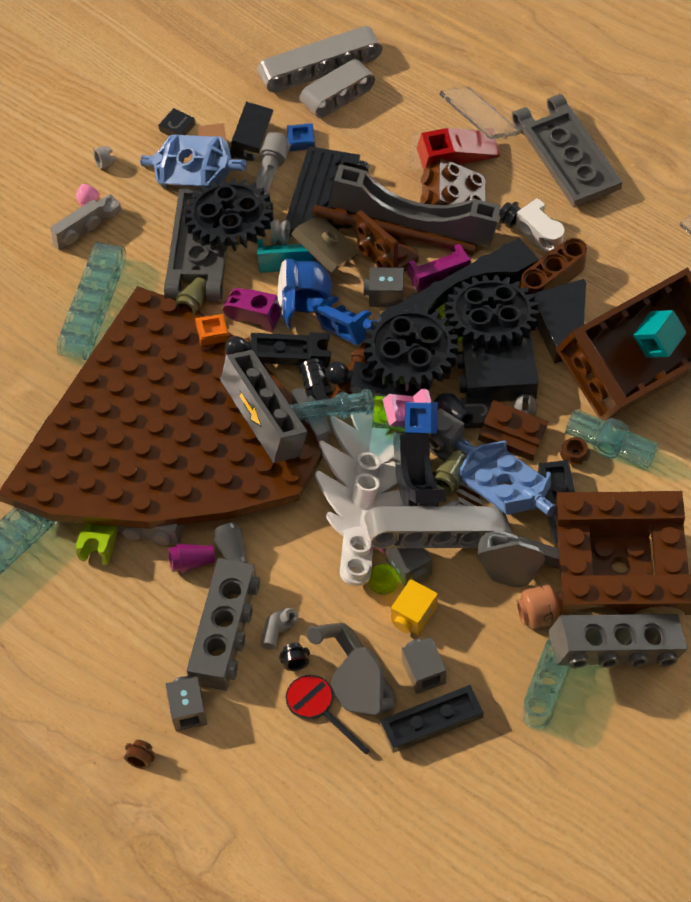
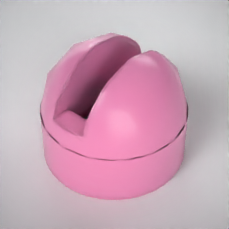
(86, 194)

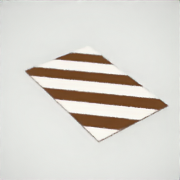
(468, 496)

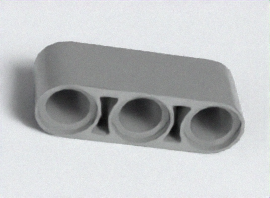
(337, 88)

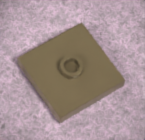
(325, 243)

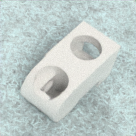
(538, 227)

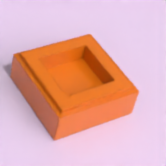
(212, 329)

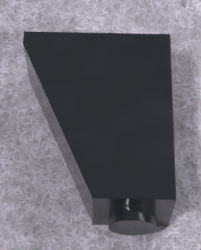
(560, 313)

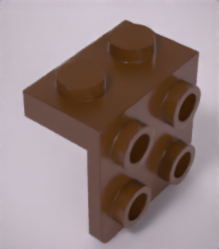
(451, 184)

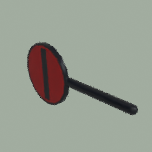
(311, 698)

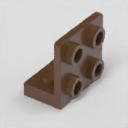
(381, 247)

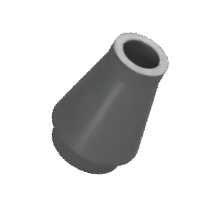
(230, 542)

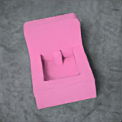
(395, 406)

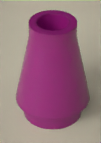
(189, 557)

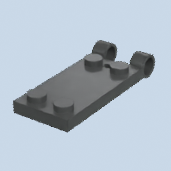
(568, 152)
(189, 255)

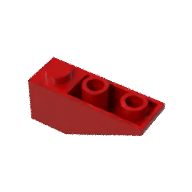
(455, 145)

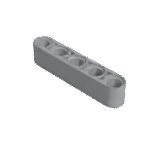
(318, 59)
(433, 526)

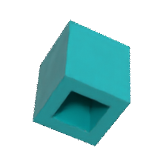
(659, 333)

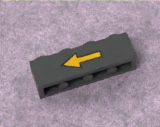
(263, 406)

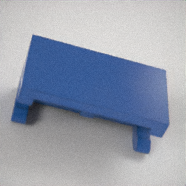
(342, 321)

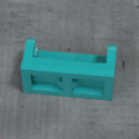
(271, 257)

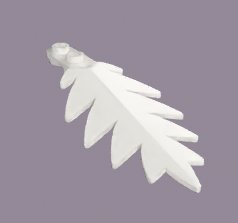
(365, 483)

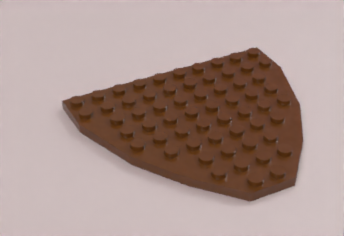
(153, 434)

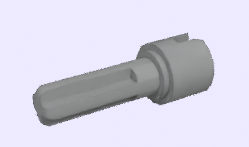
(273, 155)

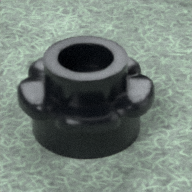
(508, 213)
(294, 657)

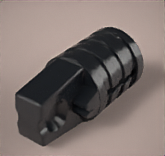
(315, 379)

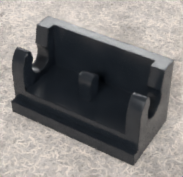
(250, 131)

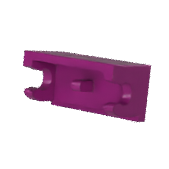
(426, 274)

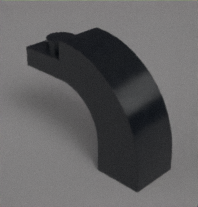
(414, 470)

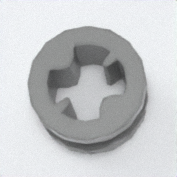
(280, 232)

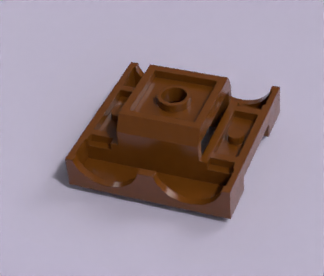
(614, 528)

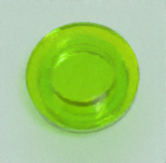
(383, 579)

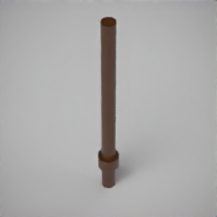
(341, 216)

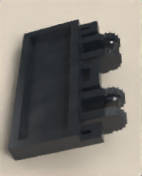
(317, 182)

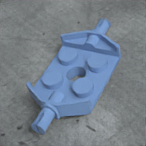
(209, 162)
(493, 464)

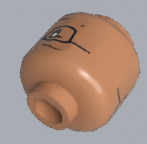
(539, 606)

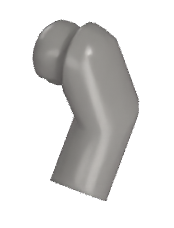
(276, 625)

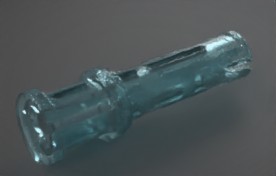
(341, 405)

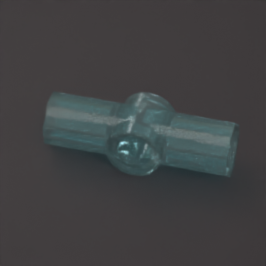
(611, 438)

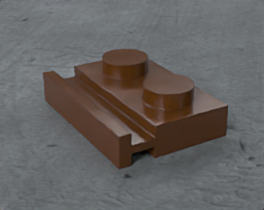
(519, 429)

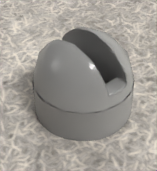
(102, 157)
(532, 404)

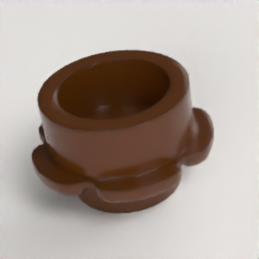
(575, 445)
(139, 754)

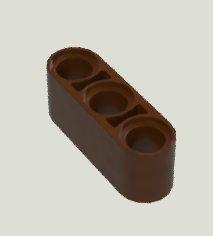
(556, 267)

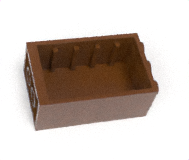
(610, 361)

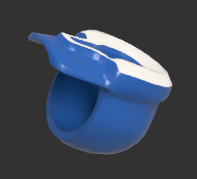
(302, 287)

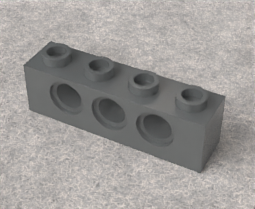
(228, 579)
(617, 640)

